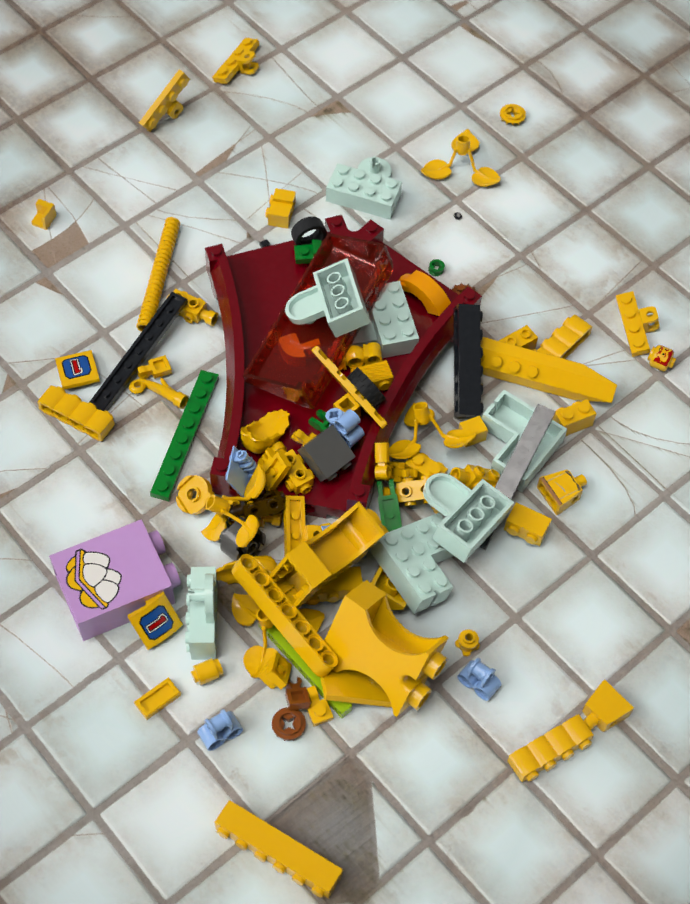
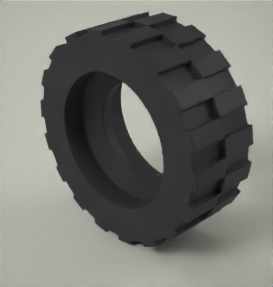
(366, 387)

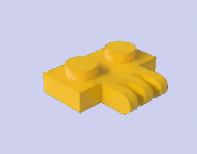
(275, 467)

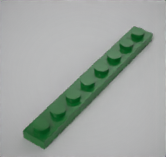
(184, 436)

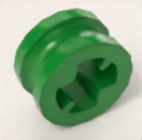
(436, 272)

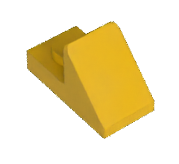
(276, 672)

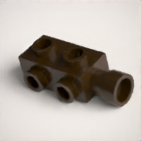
(261, 505)

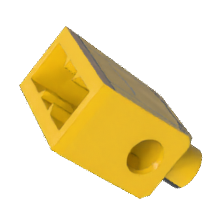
(561, 489)

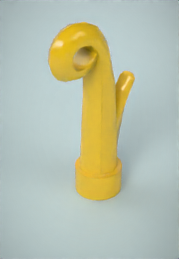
(177, 398)

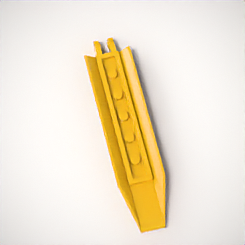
(544, 372)

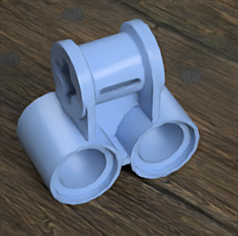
(346, 424)
(480, 678)
(219, 729)

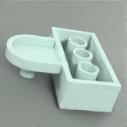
(365, 188)
(333, 296)
(390, 323)
(467, 512)
(202, 613)

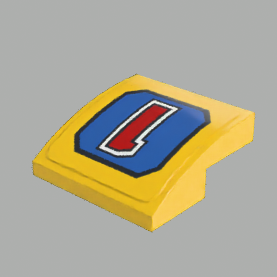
(77, 369)
(155, 620)

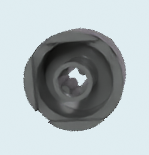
(230, 548)

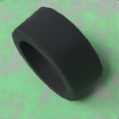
(305, 225)

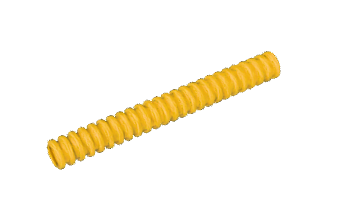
(158, 272)

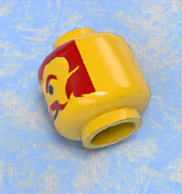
(661, 358)

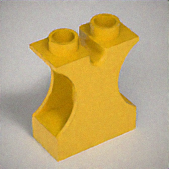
(327, 554)
(376, 644)

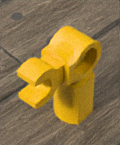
(382, 470)

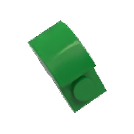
(305, 253)

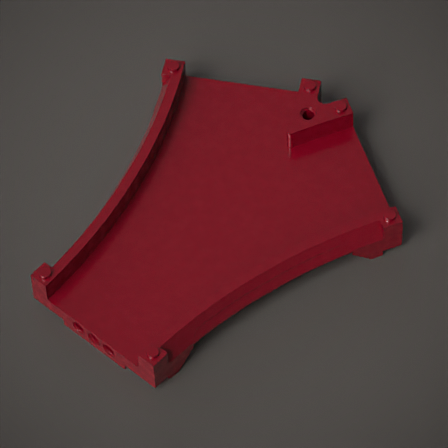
(250, 296)

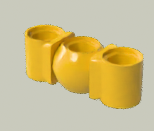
(358, 356)

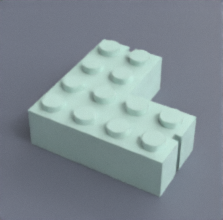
(509, 423)
(411, 561)

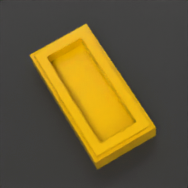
(157, 698)

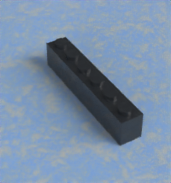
(467, 361)

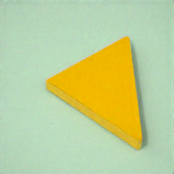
(349, 387)
(353, 688)

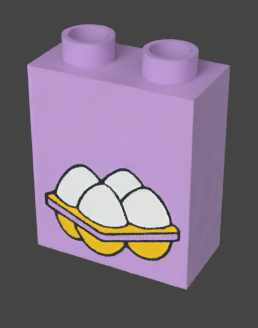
(113, 577)

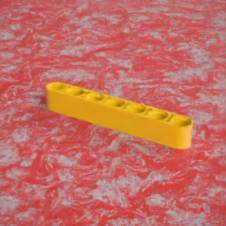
(284, 615)

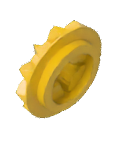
(518, 112)

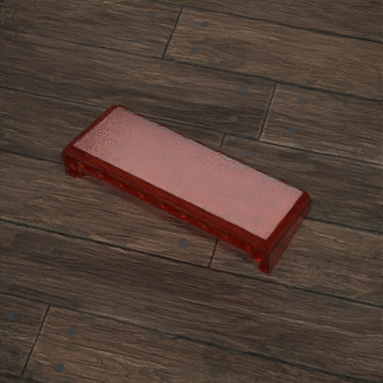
(285, 358)

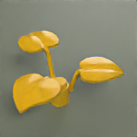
(464, 144)
(421, 415)
(221, 508)
(246, 613)

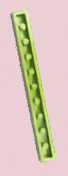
(283, 645)

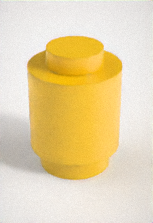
(206, 671)

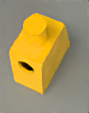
(606, 708)

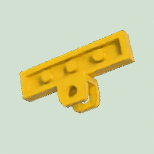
(239, 59)
(166, 102)
(636, 322)
(294, 523)

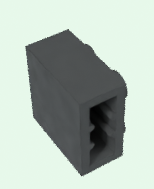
(327, 454)

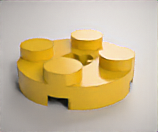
(186, 487)

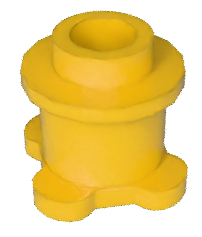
(465, 645)

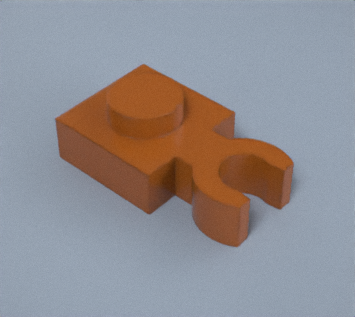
(297, 696)

